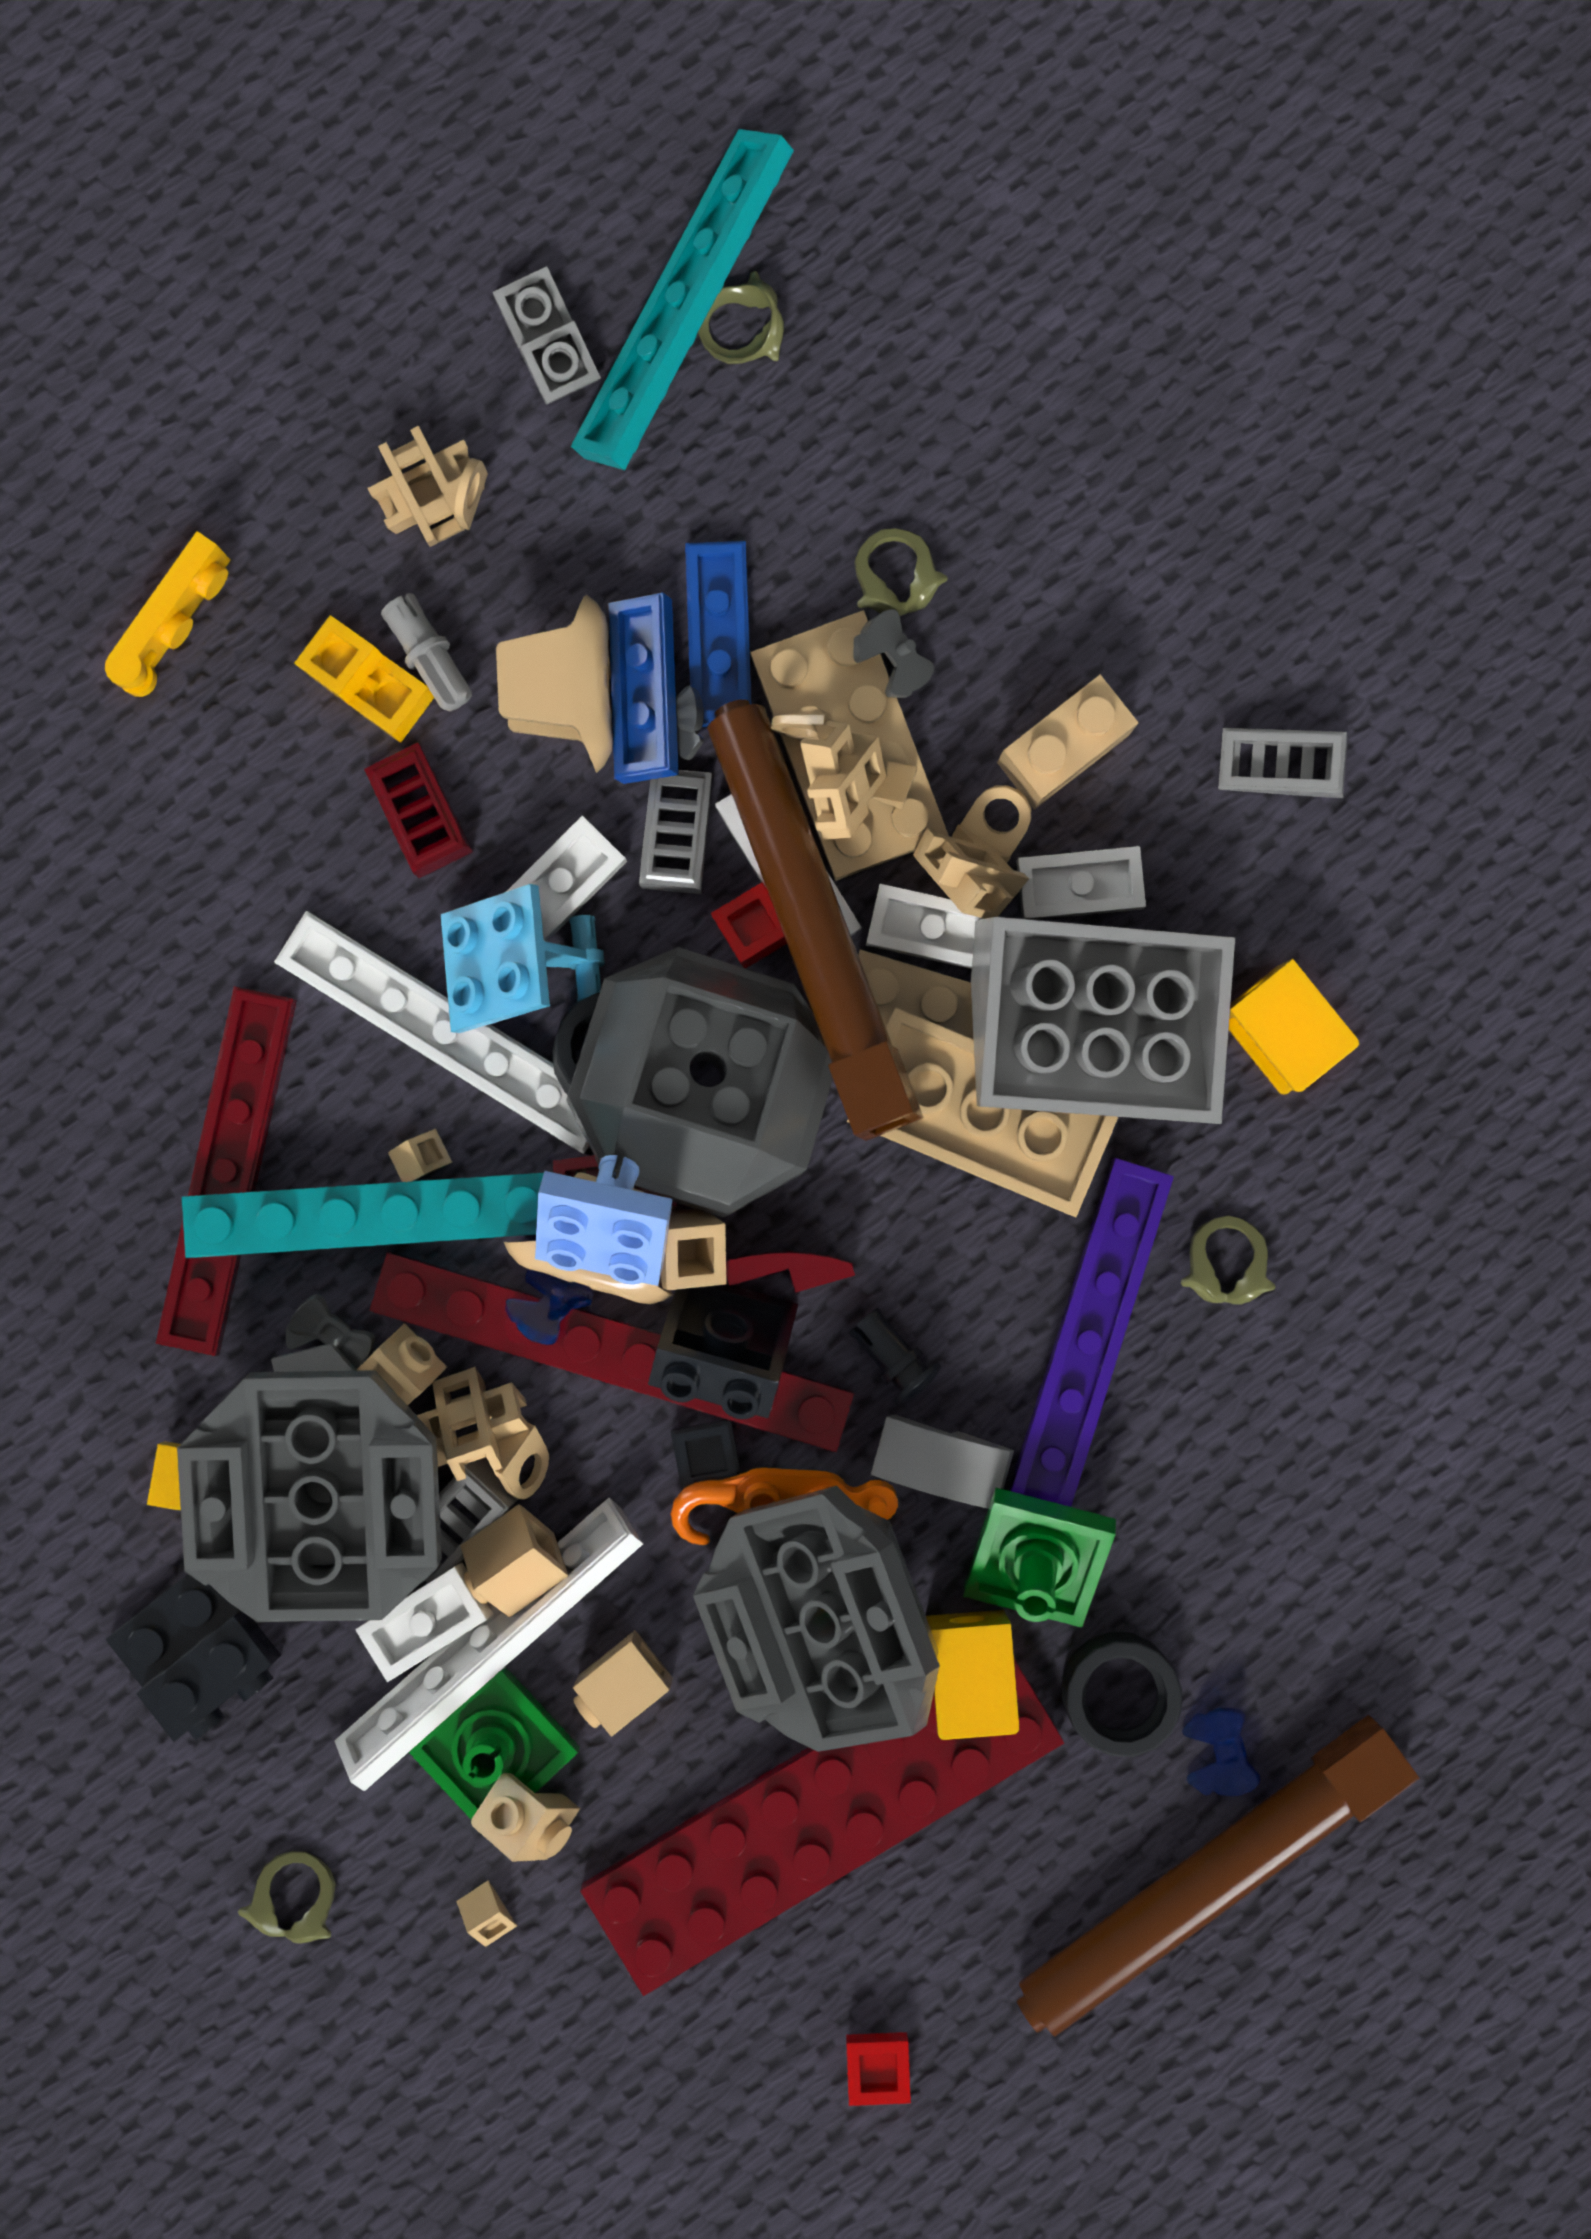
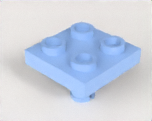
(603, 1224)

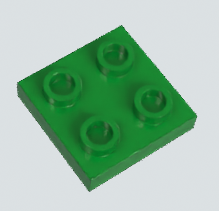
(1039, 1558)
(493, 1735)

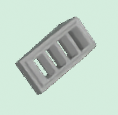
(1333, 741)
(676, 879)
(480, 1494)

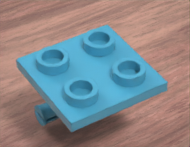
(501, 959)

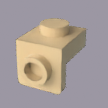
(405, 1363)
(524, 1822)

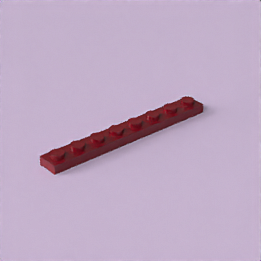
(586, 1346)

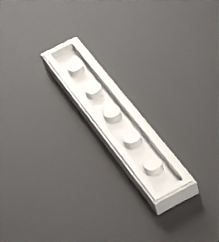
(422, 1021)
(477, 1656)

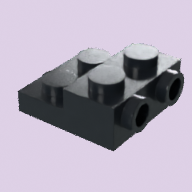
(724, 1348)
(193, 1656)

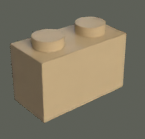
(1067, 741)

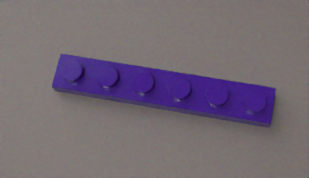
(1091, 1332)

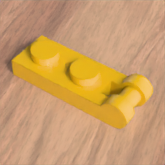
(166, 615)

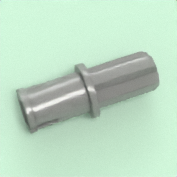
(427, 652)

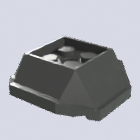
(692, 1140)
(275, 1547)
(819, 1623)

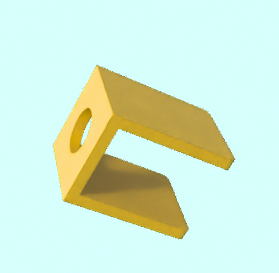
(1289, 1029)
(975, 1675)

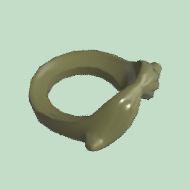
(751, 294)
(877, 594)
(1202, 1275)
(262, 1910)

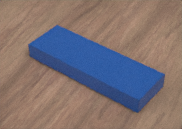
(718, 623)
(643, 688)

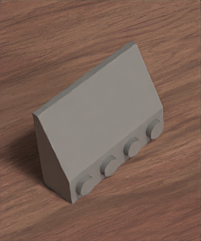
(1100, 1019)

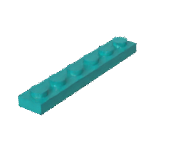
(682, 298)
(360, 1215)

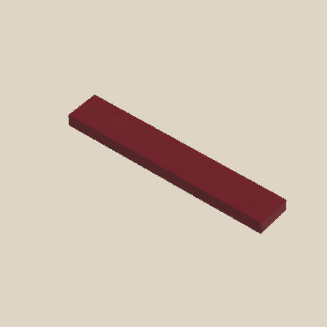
(228, 1161)

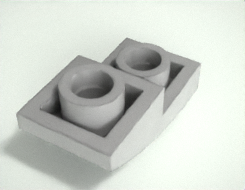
(546, 335)
(941, 1462)

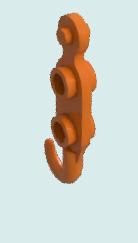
(772, 1485)

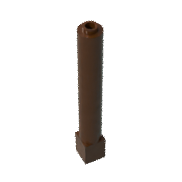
(861, 1053)
(1347, 1780)

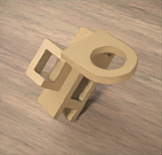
(442, 486)
(836, 770)
(974, 860)
(503, 1440)

